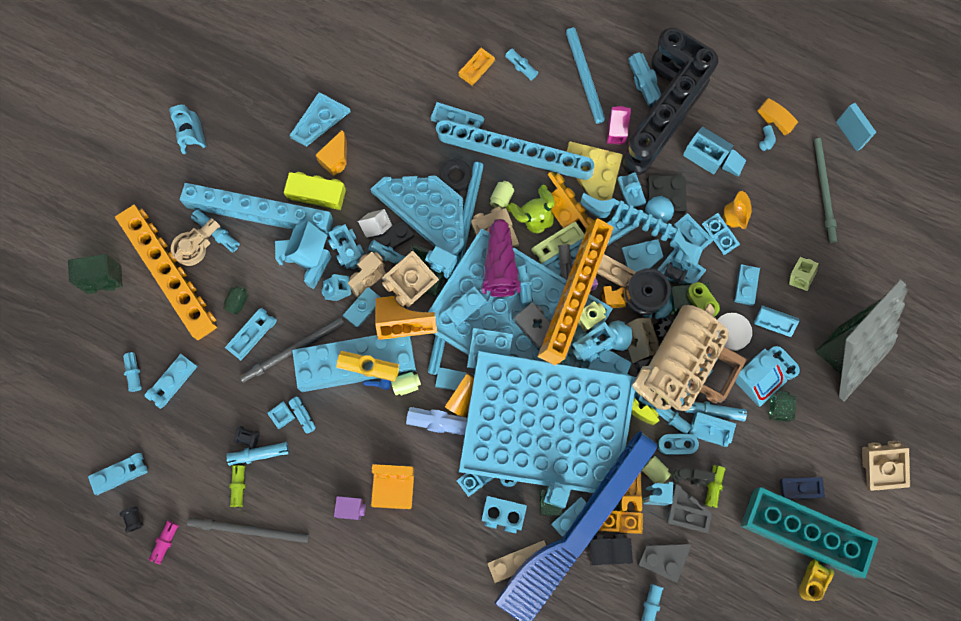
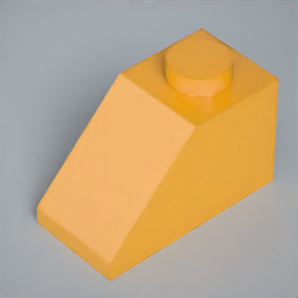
(334, 154)

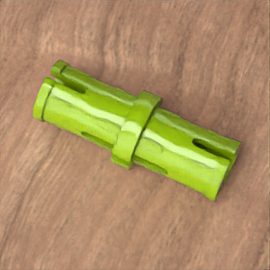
(237, 486)
(715, 487)

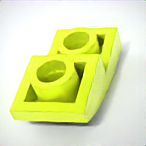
(645, 414)

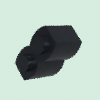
(610, 551)

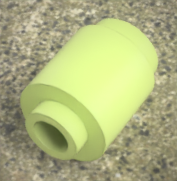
(501, 194)
(406, 383)
(656, 470)

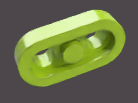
(701, 300)

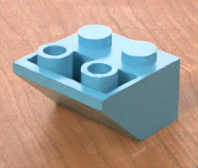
(707, 150)

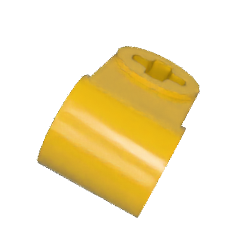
(818, 578)

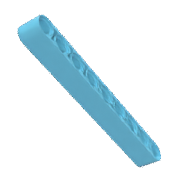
(520, 156)

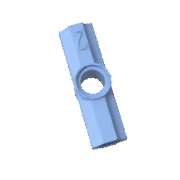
(436, 421)

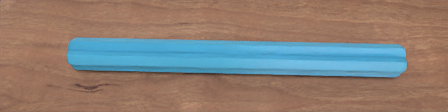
(585, 75)

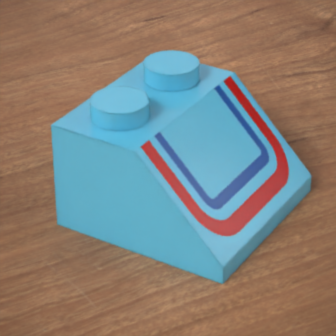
(761, 377)

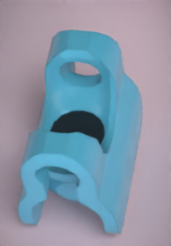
(187, 127)

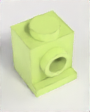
(803, 273)
(587, 322)

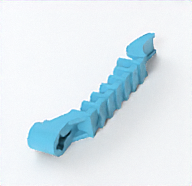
(687, 253)

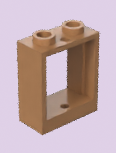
(731, 359)

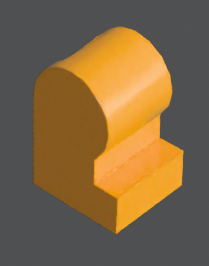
(613, 298)

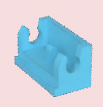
(712, 429)
(661, 495)

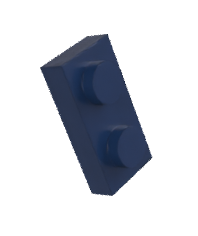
(802, 488)

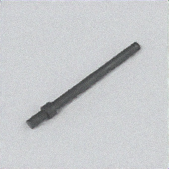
(259, 369)
(209, 524)

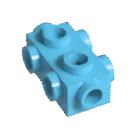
(348, 251)
(590, 345)

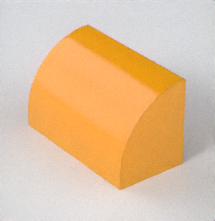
(460, 399)

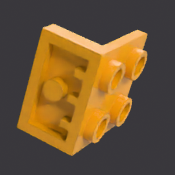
(392, 486)

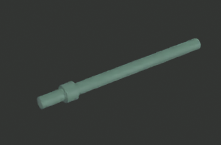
(830, 223)

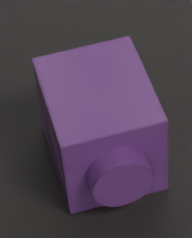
(349, 508)

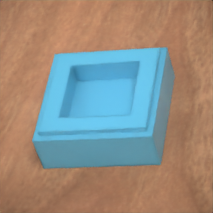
(281, 415)

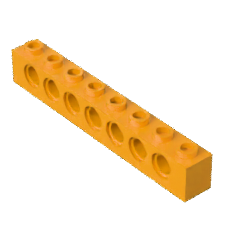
(129, 221)
(575, 292)

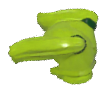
(535, 211)

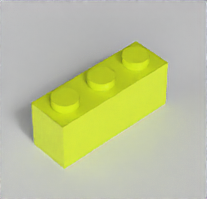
(315, 190)

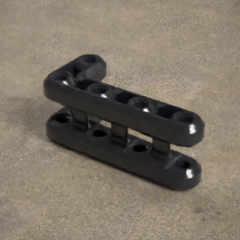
(688, 82)

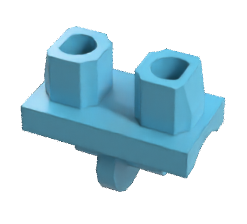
(631, 190)

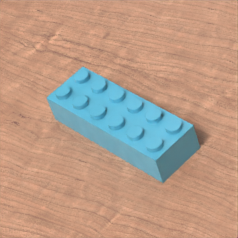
(317, 364)

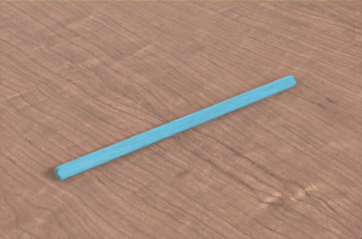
(469, 206)

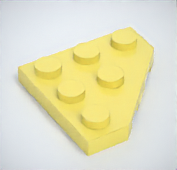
(605, 170)

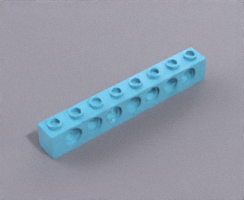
(253, 208)

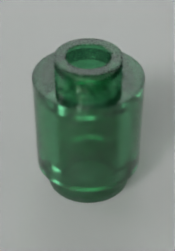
(235, 300)

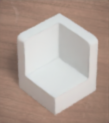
(375, 223)

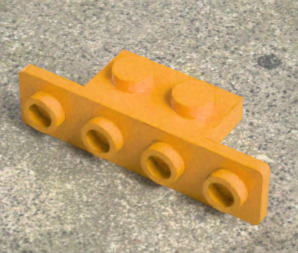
(566, 207)

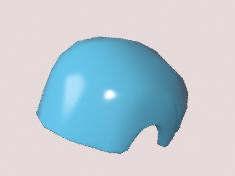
(660, 208)
(623, 337)

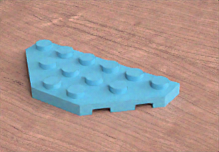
(427, 207)

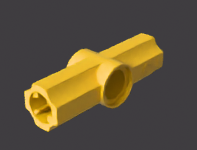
(355, 363)

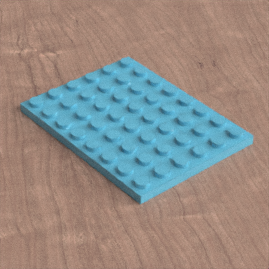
(499, 312)
(545, 422)

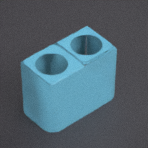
(306, 245)

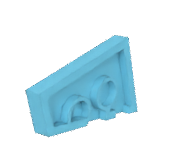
(318, 118)

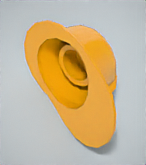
(738, 211)

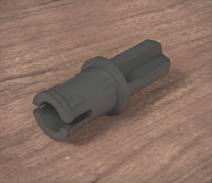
(565, 260)

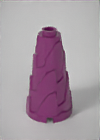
(500, 267)

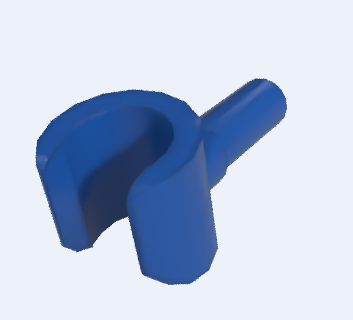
(383, 384)

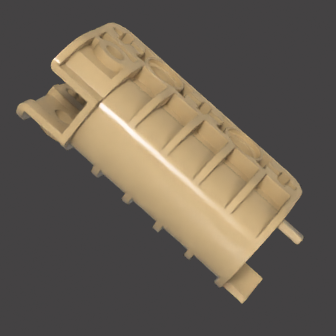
(680, 358)

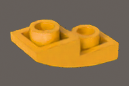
(774, 112)
(623, 522)

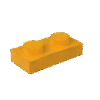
(476, 66)

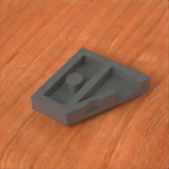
(687, 512)
(665, 560)

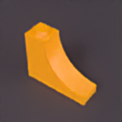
(396, 321)

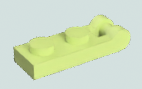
(568, 235)

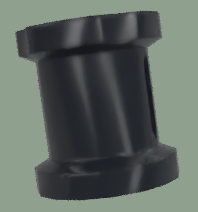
(675, 273)
(247, 437)
(131, 519)

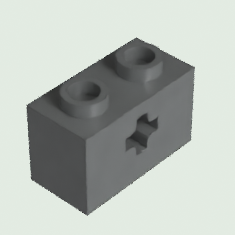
(525, 319)

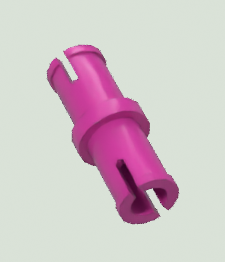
(163, 542)

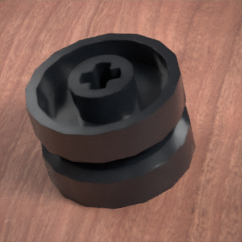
(657, 290)

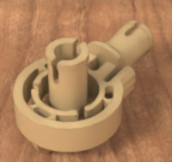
(193, 244)

